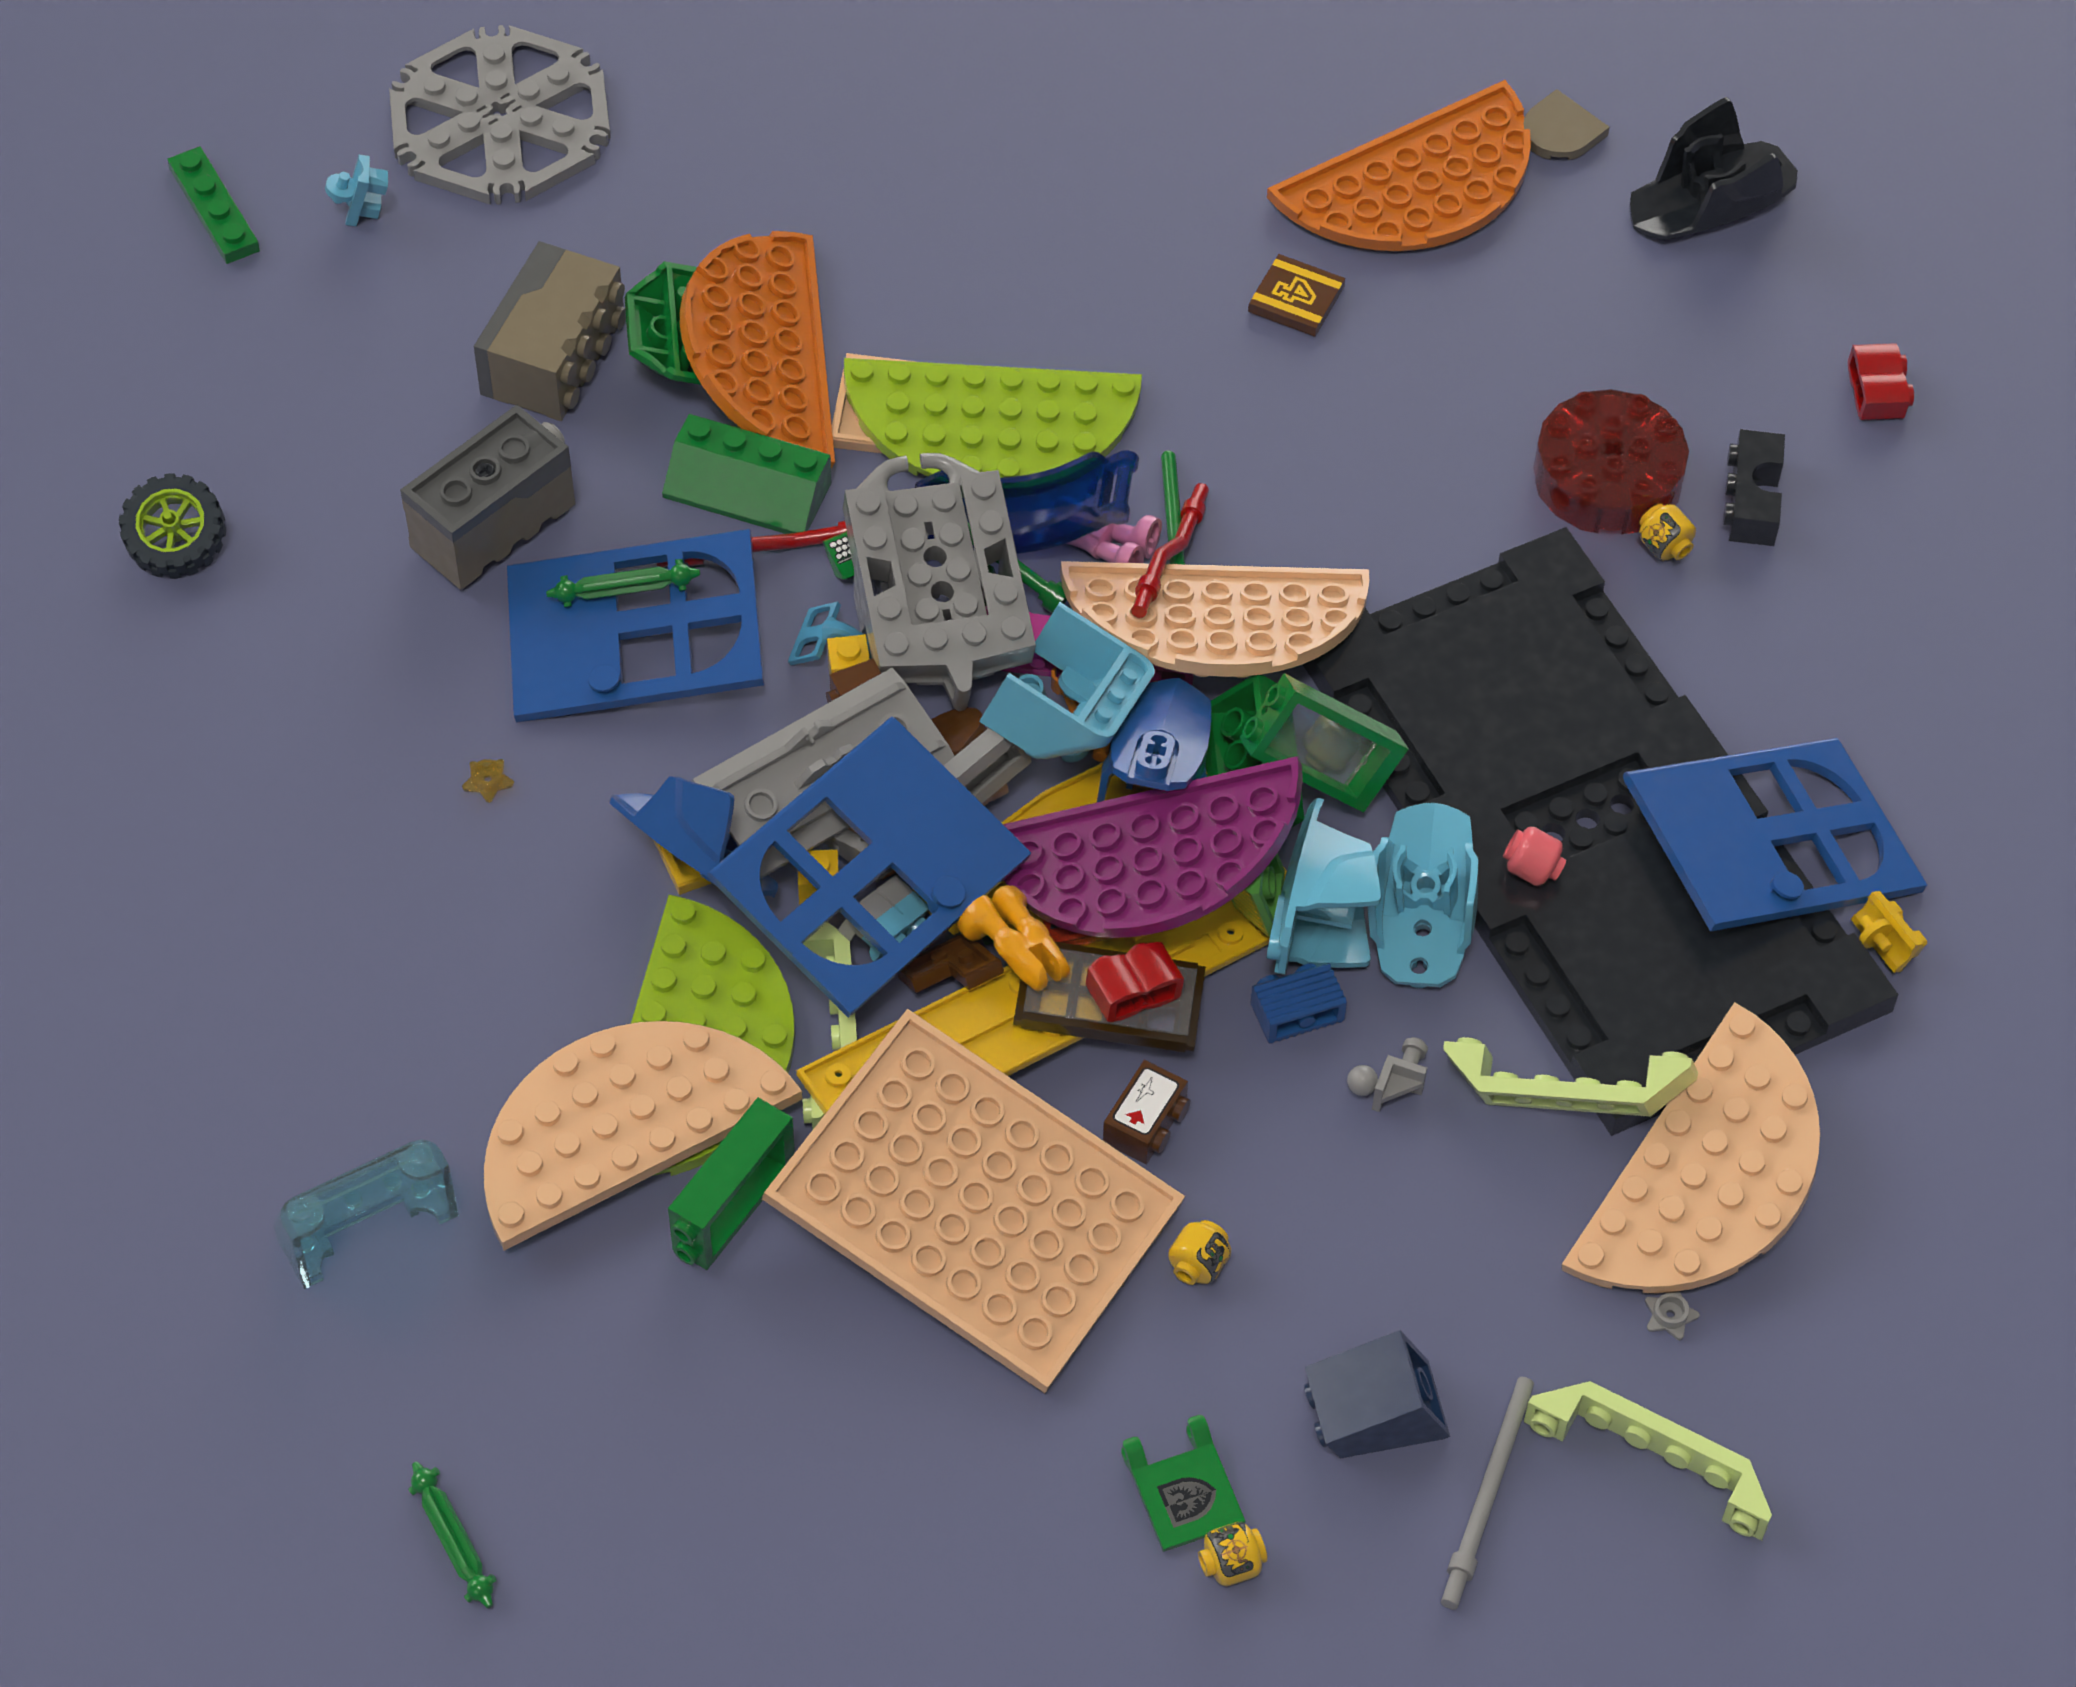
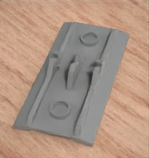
(793, 758)

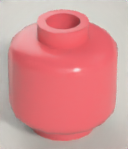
(1534, 856)

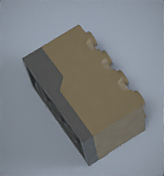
(550, 331)
(488, 495)

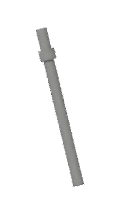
(1463, 1563)

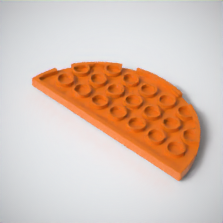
(1419, 181)
(759, 337)

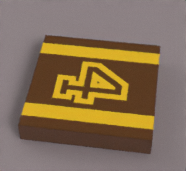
(1296, 295)

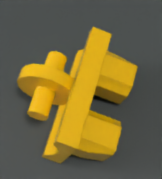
(1887, 932)

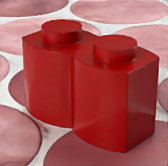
(1879, 381)
(1134, 981)

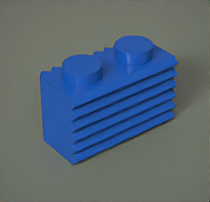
(1298, 1002)

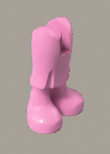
(1136, 541)

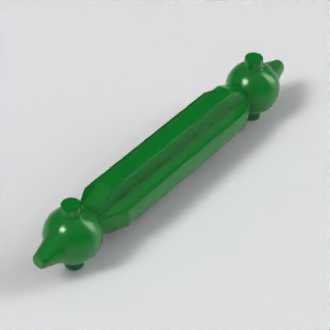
(623, 583)
(452, 1535)

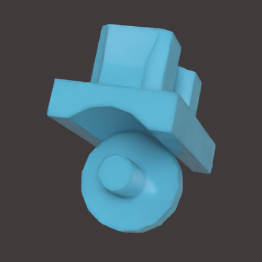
(355, 190)

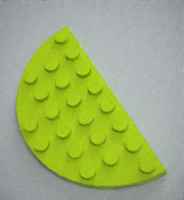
(989, 414)
(715, 977)

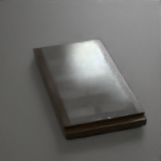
(1070, 1009)

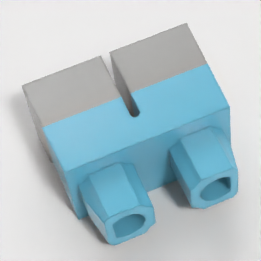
(894, 908)

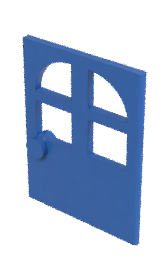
(572, 655)
(914, 822)
(1730, 854)

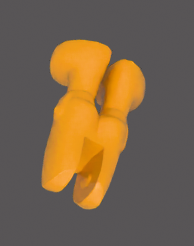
(1026, 950)

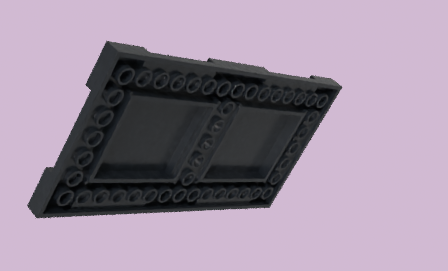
(1527, 713)

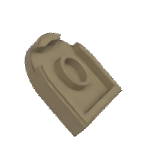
(1562, 127)

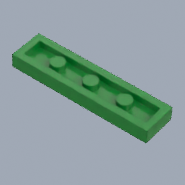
(213, 205)

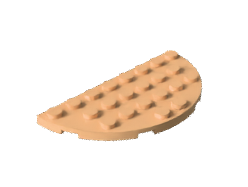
(1222, 616)
(616, 1115)
(1713, 1173)

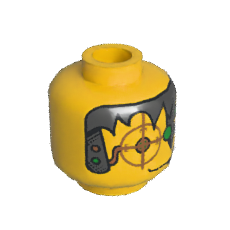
(1667, 532)
(1199, 1252)
(1233, 1554)

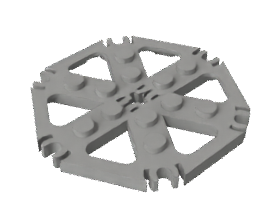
(476, 124)

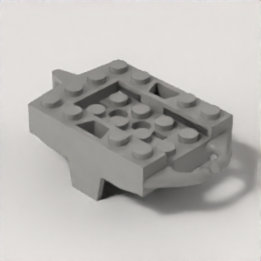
(905, 624)

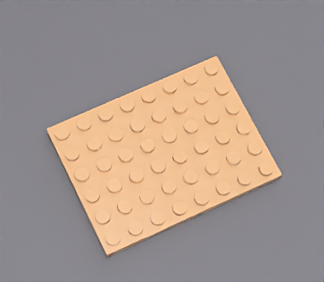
(974, 1199)

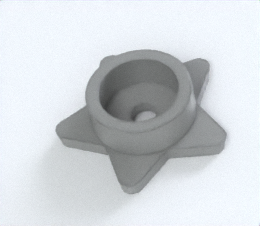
(1673, 1303)

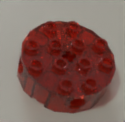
(1609, 460)

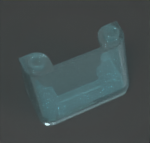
(408, 1174)

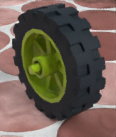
(157, 495)

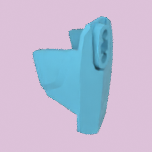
(1426, 884)
(1324, 899)

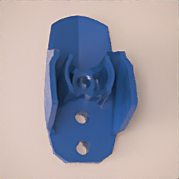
(1161, 739)
(687, 822)

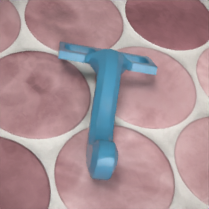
(829, 629)

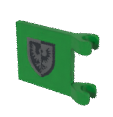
(1184, 1492)

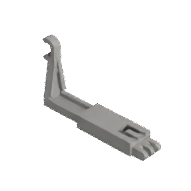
(979, 767)

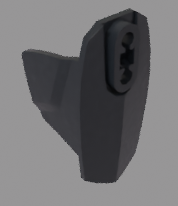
(1710, 177)

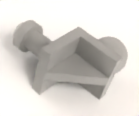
(1396, 1077)

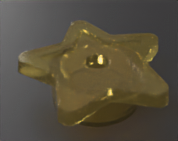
(482, 770)

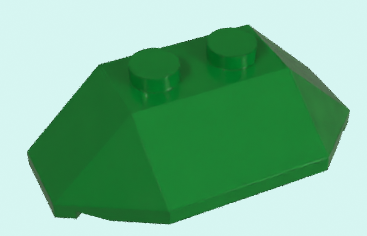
(654, 322)

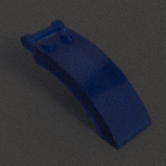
(1063, 501)

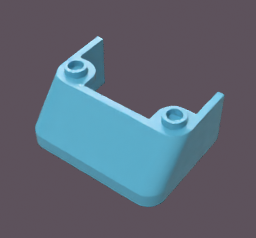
(1096, 672)

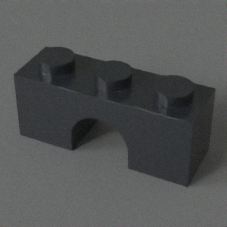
(1753, 511)

